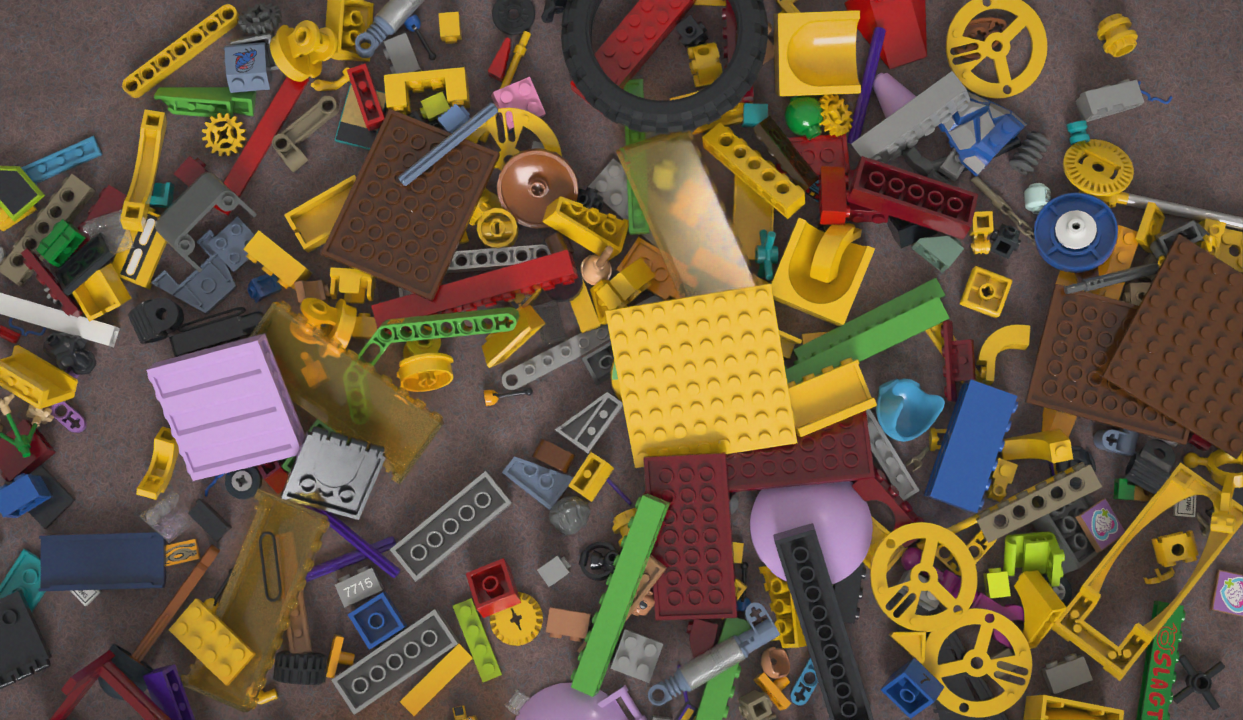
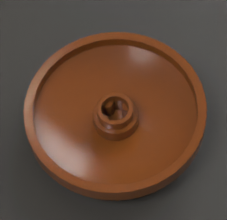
(533, 182)

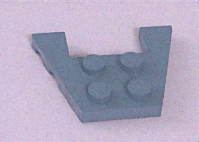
(204, 288)

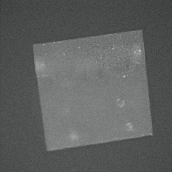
(111, 227)
(167, 517)

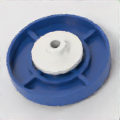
(1075, 232)

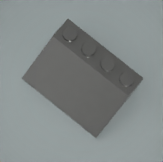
(1067, 530)

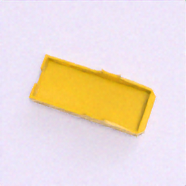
(750, 216)

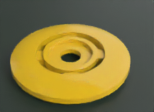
(1101, 153)

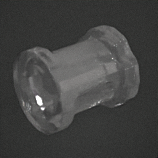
(516, 701)

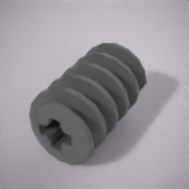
(1028, 152)

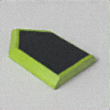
(17, 191)

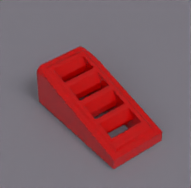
(499, 64)

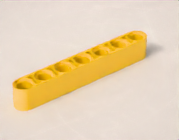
(171, 52)

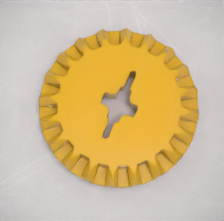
(530, 623)

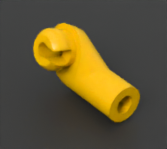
(265, 697)

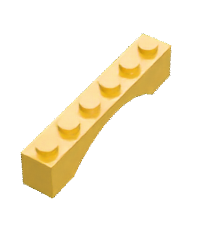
(149, 150)

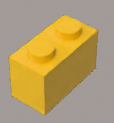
(591, 476)

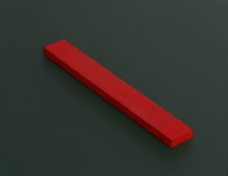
(263, 136)

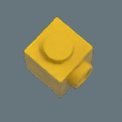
(364, 326)

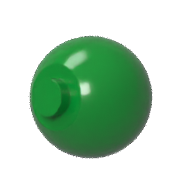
(804, 116)

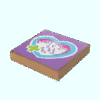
(1100, 525)
(1228, 593)

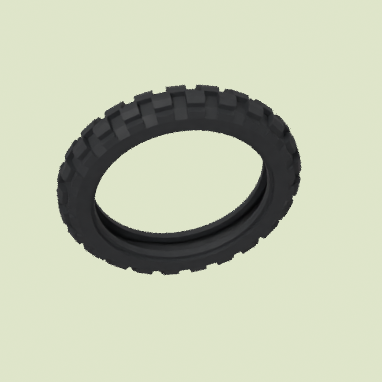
(664, 115)

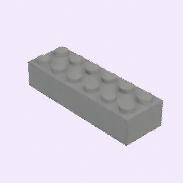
(914, 120)
(451, 526)
(395, 661)

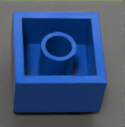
(22, 495)
(377, 620)
(912, 688)

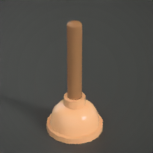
(597, 267)

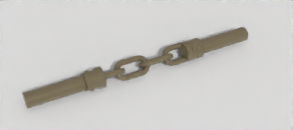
(998, 202)

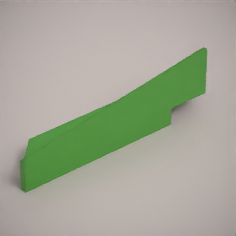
(206, 101)

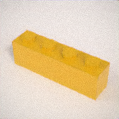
(587, 226)
(782, 604)

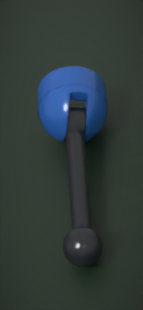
(413, 24)
(743, 601)

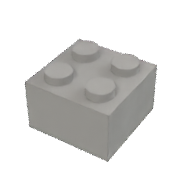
(637, 655)

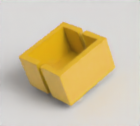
(626, 285)
(100, 292)

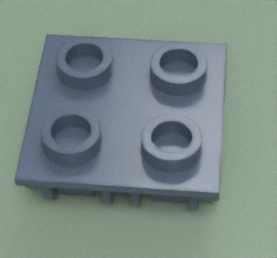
(231, 242)

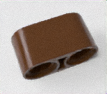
(558, 243)
(553, 455)

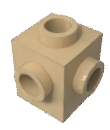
(1135, 292)

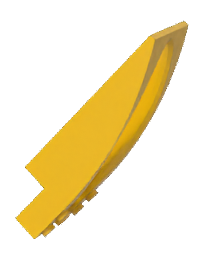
(1072, 624)

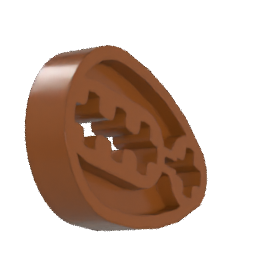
(983, 26)

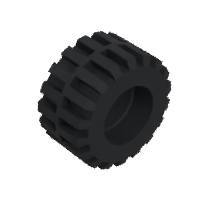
(300, 668)

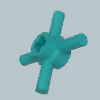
(766, 254)

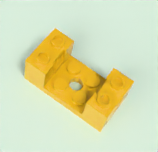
(398, 87)
(1226, 239)

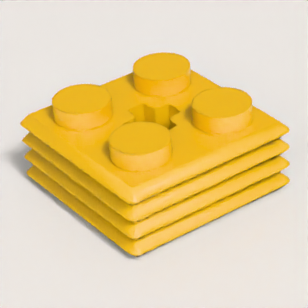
(997, 286)

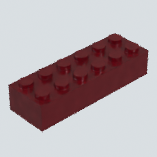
(912, 197)

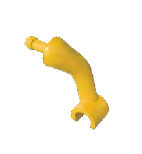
(321, 85)

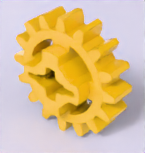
(834, 114)
(219, 142)

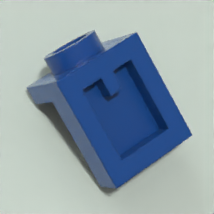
(263, 286)

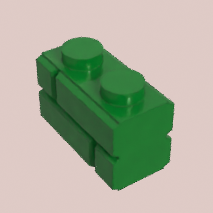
(60, 243)

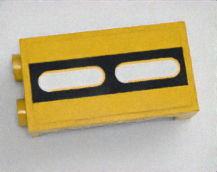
(140, 262)

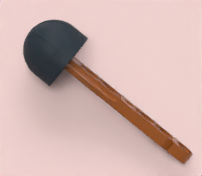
(131, 663)

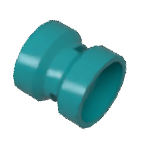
(1078, 132)

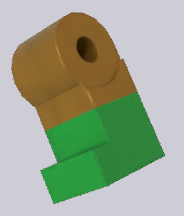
(1130, 492)

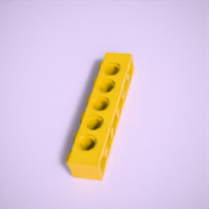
(756, 179)

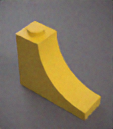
(1045, 445)
(1040, 606)

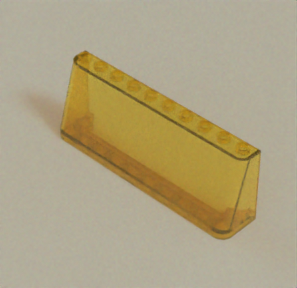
(685, 215)
(347, 391)
(244, 601)

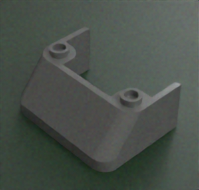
(191, 208)

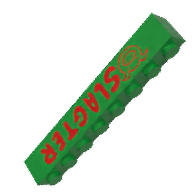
(1160, 666)

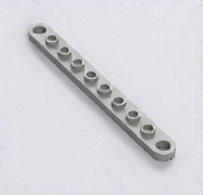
(561, 354)

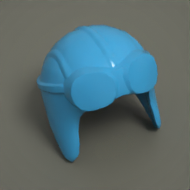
(905, 409)

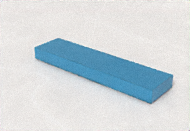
(63, 160)

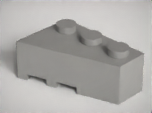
(1109, 100)
(591, 423)

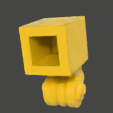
(981, 227)
(1001, 478)

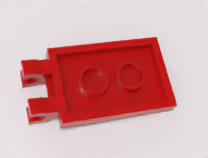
(822, 151)

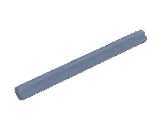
(448, 144)

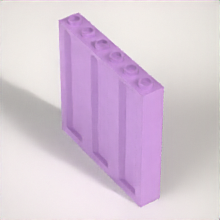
(227, 407)

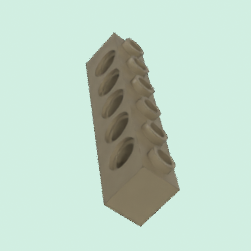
(46, 216)
(1088, 484)

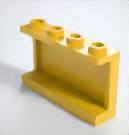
(35, 379)
(829, 397)

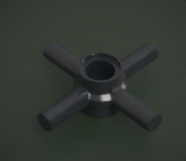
(1206, 682)

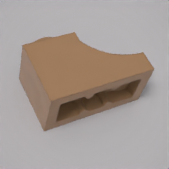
(312, 289)

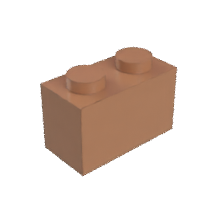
(567, 623)

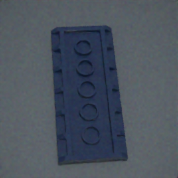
(103, 561)

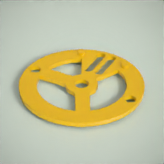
(1025, 17)
(520, 119)
(933, 535)
(1022, 658)

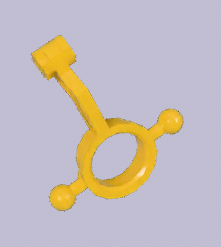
(1223, 520)

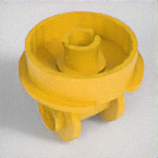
(302, 49)
(338, 320)
(423, 365)

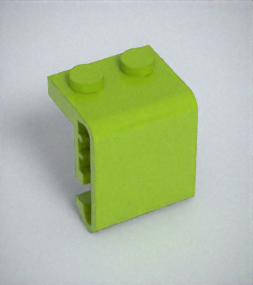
(1033, 553)

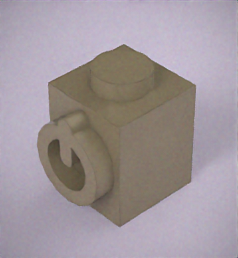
(755, 705)

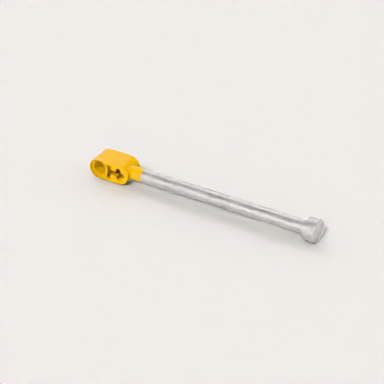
(1170, 208)

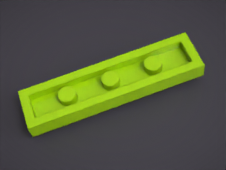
(477, 640)

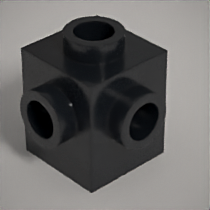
(691, 32)
(590, 198)
(1005, 240)

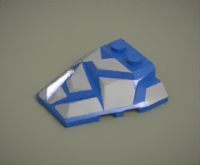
(981, 131)

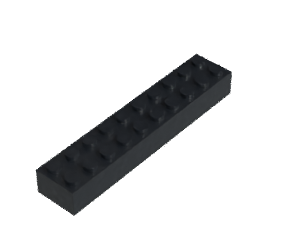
(822, 624)

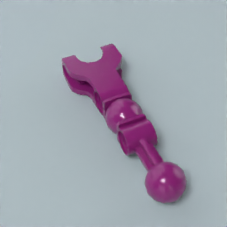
(952, 584)

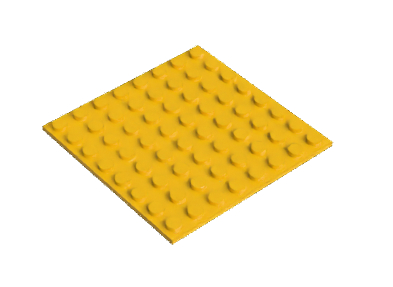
(702, 374)

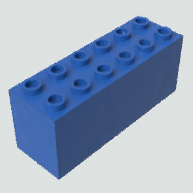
(971, 446)

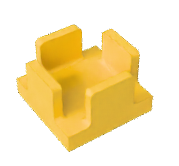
(353, 284)

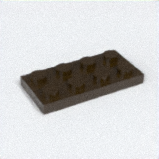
(788, 156)

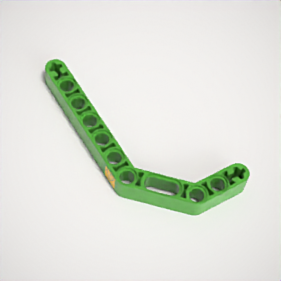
(438, 328)

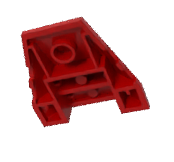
(904, 25)

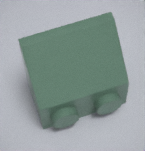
(939, 250)

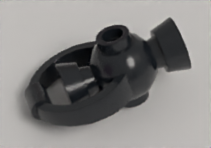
(599, 560)

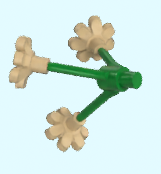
(23, 442)

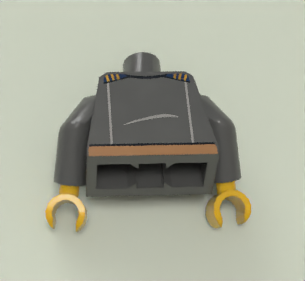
(1189, 230)

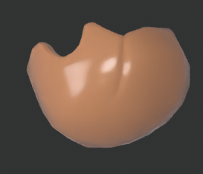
(782, 666)

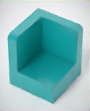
(754, 114)
(162, 195)

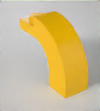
(830, 250)
(1005, 338)
(161, 465)

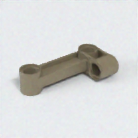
(302, 129)

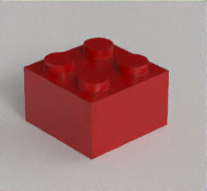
(493, 588)

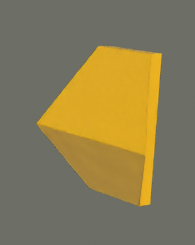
(911, 642)

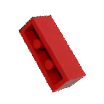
(366, 96)
(833, 195)

